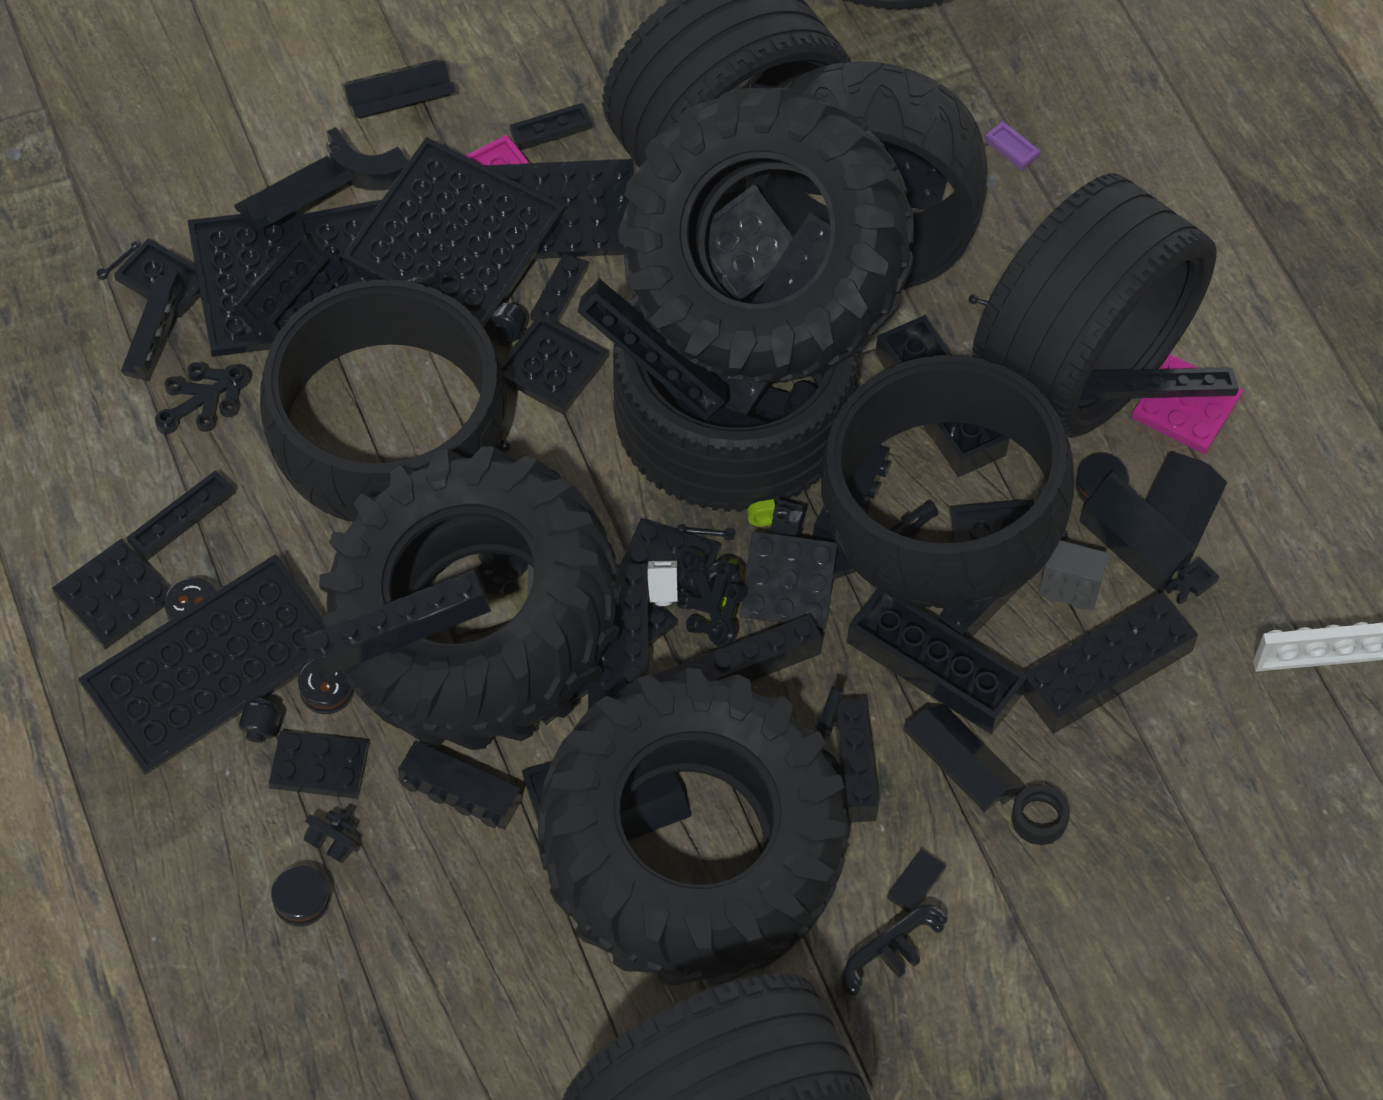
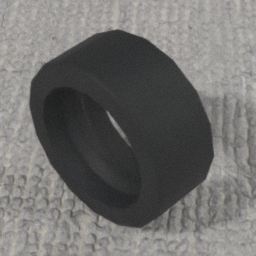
(1043, 794)

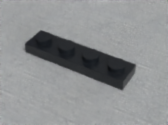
(180, 515)

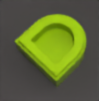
(761, 513)

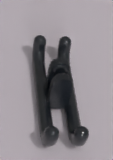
(894, 935)

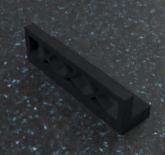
(153, 326)

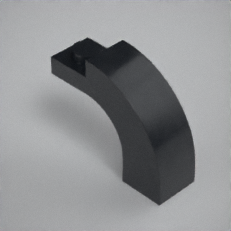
(369, 171)

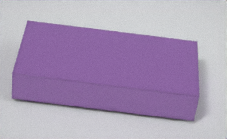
(1012, 146)

